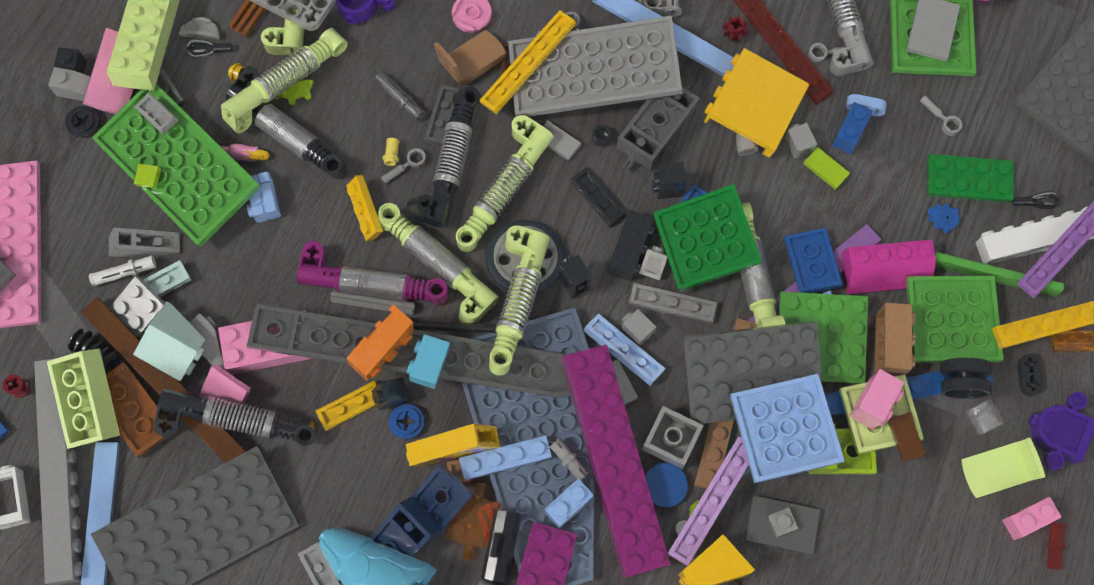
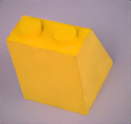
(716, 565)

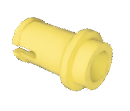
(390, 157)

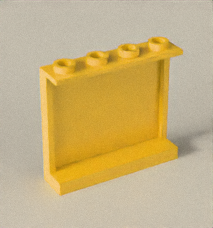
(757, 100)

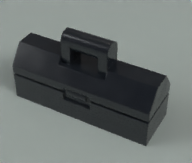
(501, 545)

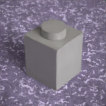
(800, 140)
(638, 327)

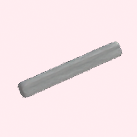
(372, 302)

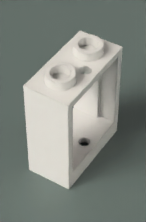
(22, 516)

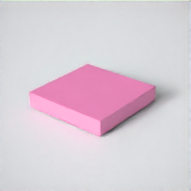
(224, 386)

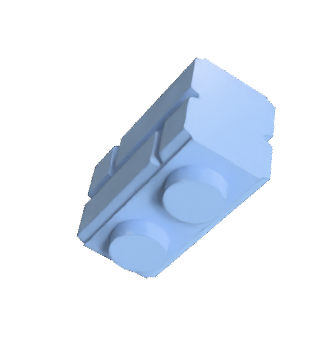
(264, 202)
(568, 503)

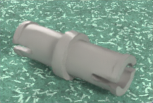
(569, 459)

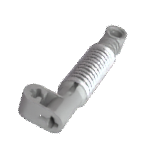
(851, 31)

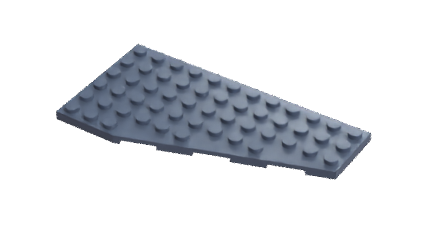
(531, 416)

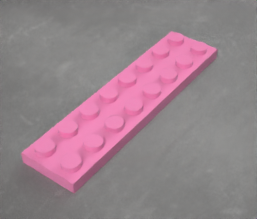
(20, 243)

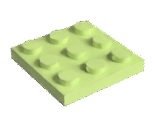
(880, 437)

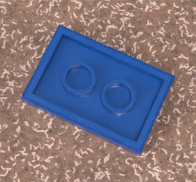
(813, 261)

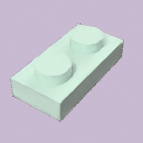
(168, 279)

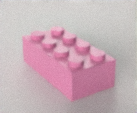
(240, 359)

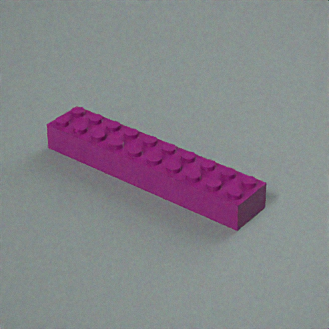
(615, 461)

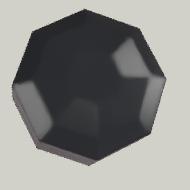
(601, 135)

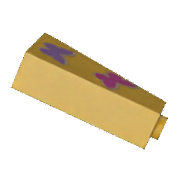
(452, 445)

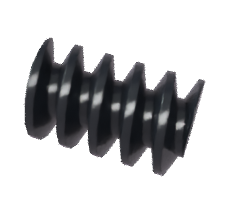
(82, 341)

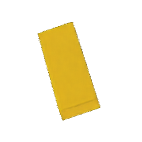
(347, 406)

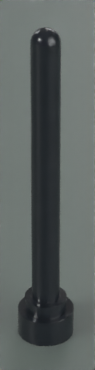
(457, 327)

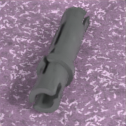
(405, 101)

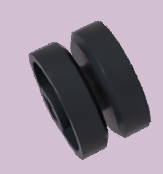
(966, 378)

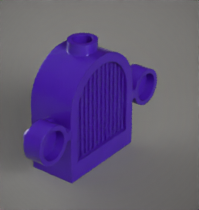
(361, 10)
(1063, 432)

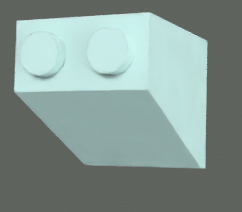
(171, 343)

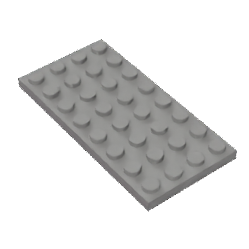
(602, 68)

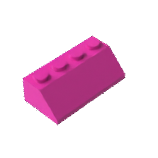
(886, 265)

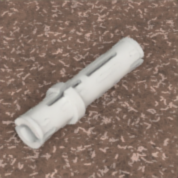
(132, 268)

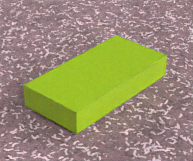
(826, 168)

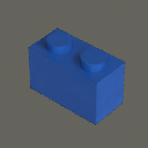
(852, 128)

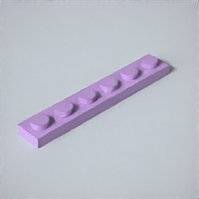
(710, 504)

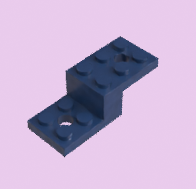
(424, 515)

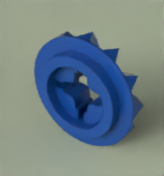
(399, 414)

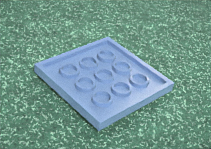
(786, 428)

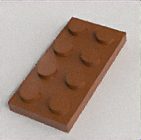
(133, 410)

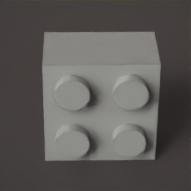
(672, 437)

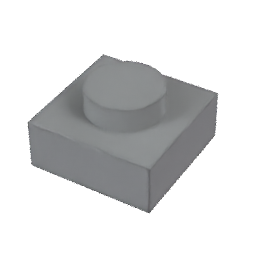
(782, 522)

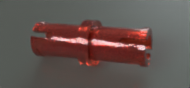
(1055, 546)

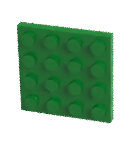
(707, 238)

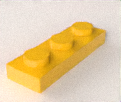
(364, 208)

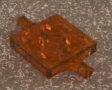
(473, 522)

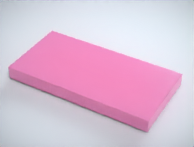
(100, 91)

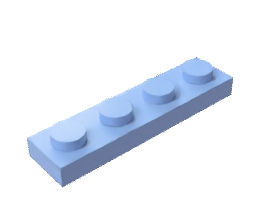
(624, 349)
(505, 458)

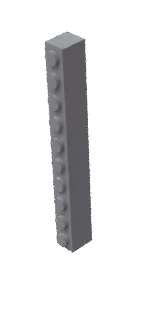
(57, 487)

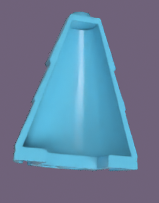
(364, 562)

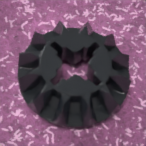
(85, 113)

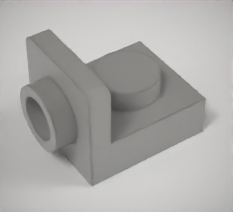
(654, 262)

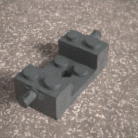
(644, 139)

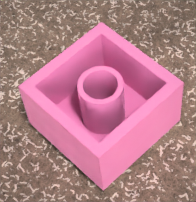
(876, 400)

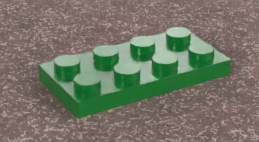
(970, 178)

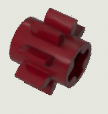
(732, 33)

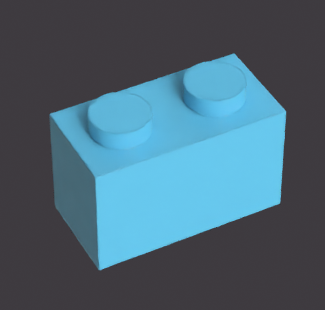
(428, 362)

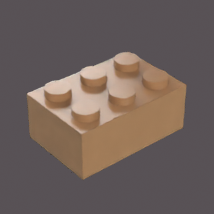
(894, 339)

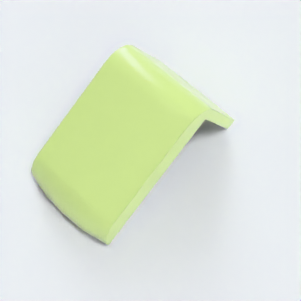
(1002, 468)

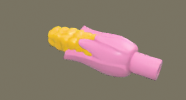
(246, 153)

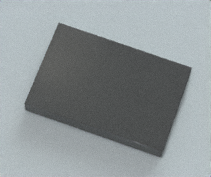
(761, 532)

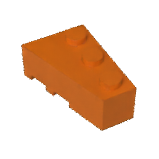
(381, 344)

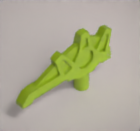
(297, 91)

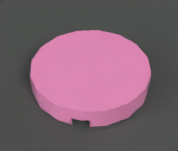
(471, 15)

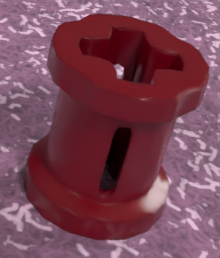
(16, 380)

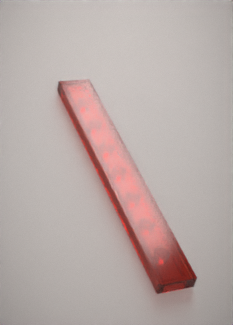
(784, 48)

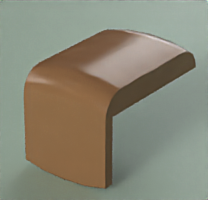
(472, 57)

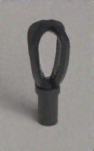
(214, 47)
(1042, 205)

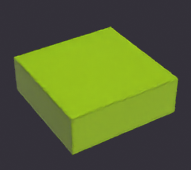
(147, 176)

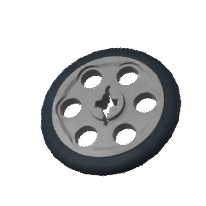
(503, 273)

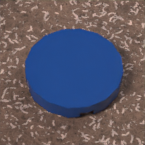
(666, 485)

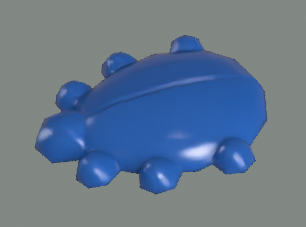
(944, 217)

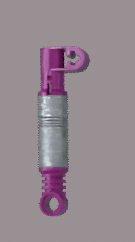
(365, 281)

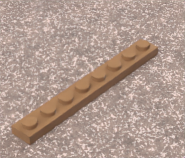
(716, 438)

